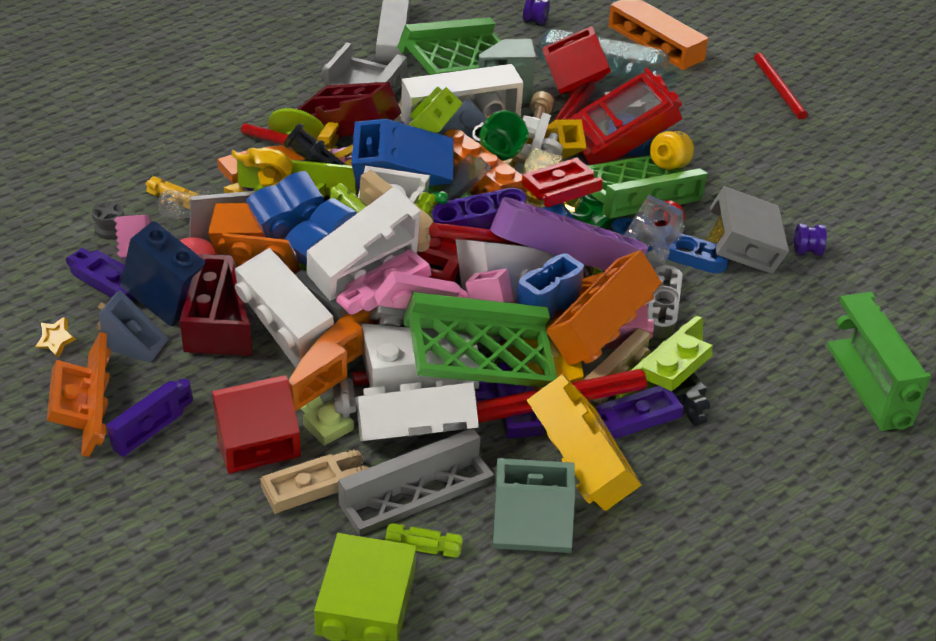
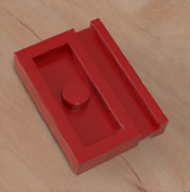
(561, 182)

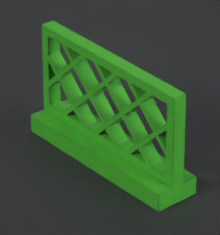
(447, 35)
(631, 180)
(480, 319)

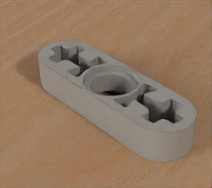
(671, 293)

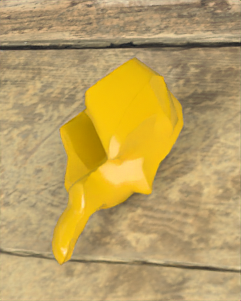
(273, 164)

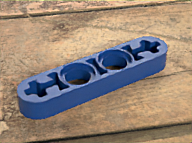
(706, 249)

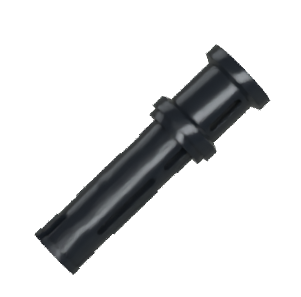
(309, 147)

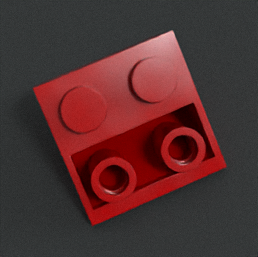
(576, 60)
(256, 424)

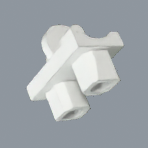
(537, 130)

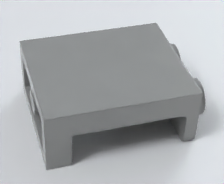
(350, 70)
(751, 229)

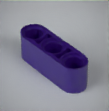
(474, 210)

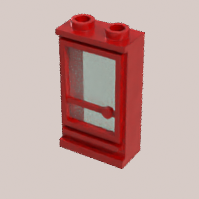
(627, 117)

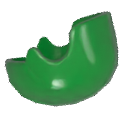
(504, 134)

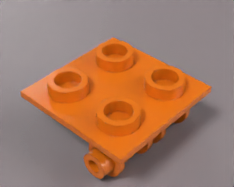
(246, 247)

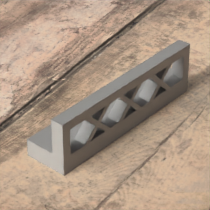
(403, 474)

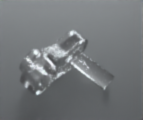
(175, 204)

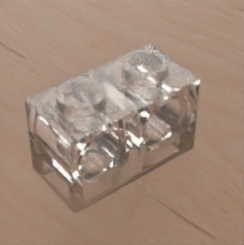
(657, 237)

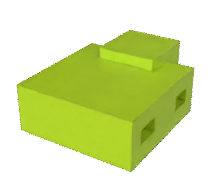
(435, 110)

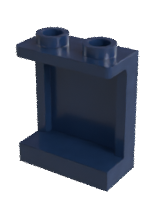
(160, 271)

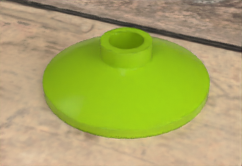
(287, 119)

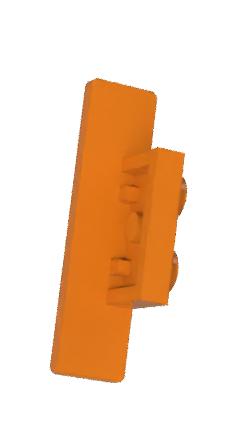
(78, 395)

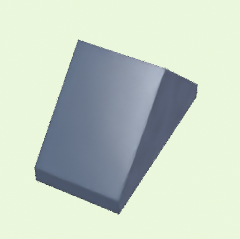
(130, 330)

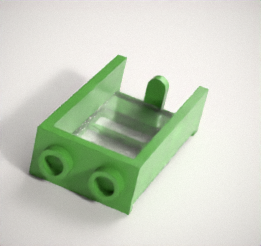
(879, 363)

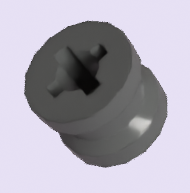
(104, 216)

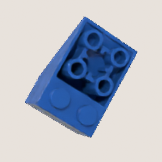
(402, 148)

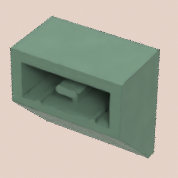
(519, 54)
(534, 505)

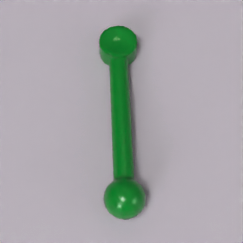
(441, 197)

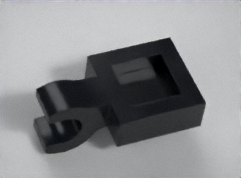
(692, 395)

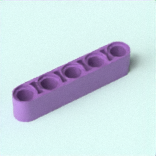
(561, 234)

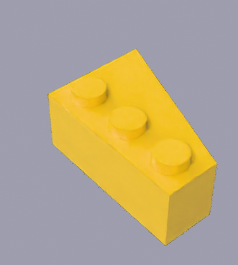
(585, 441)

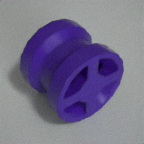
(536, 11)
(810, 239)

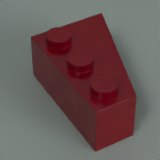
(352, 104)
(214, 313)

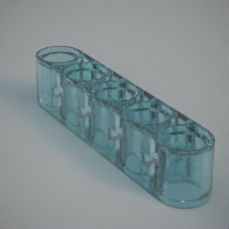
(616, 53)

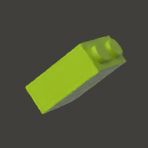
(365, 589)

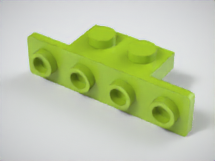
(322, 174)
(675, 357)

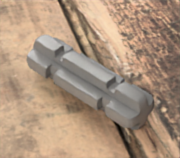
(344, 398)

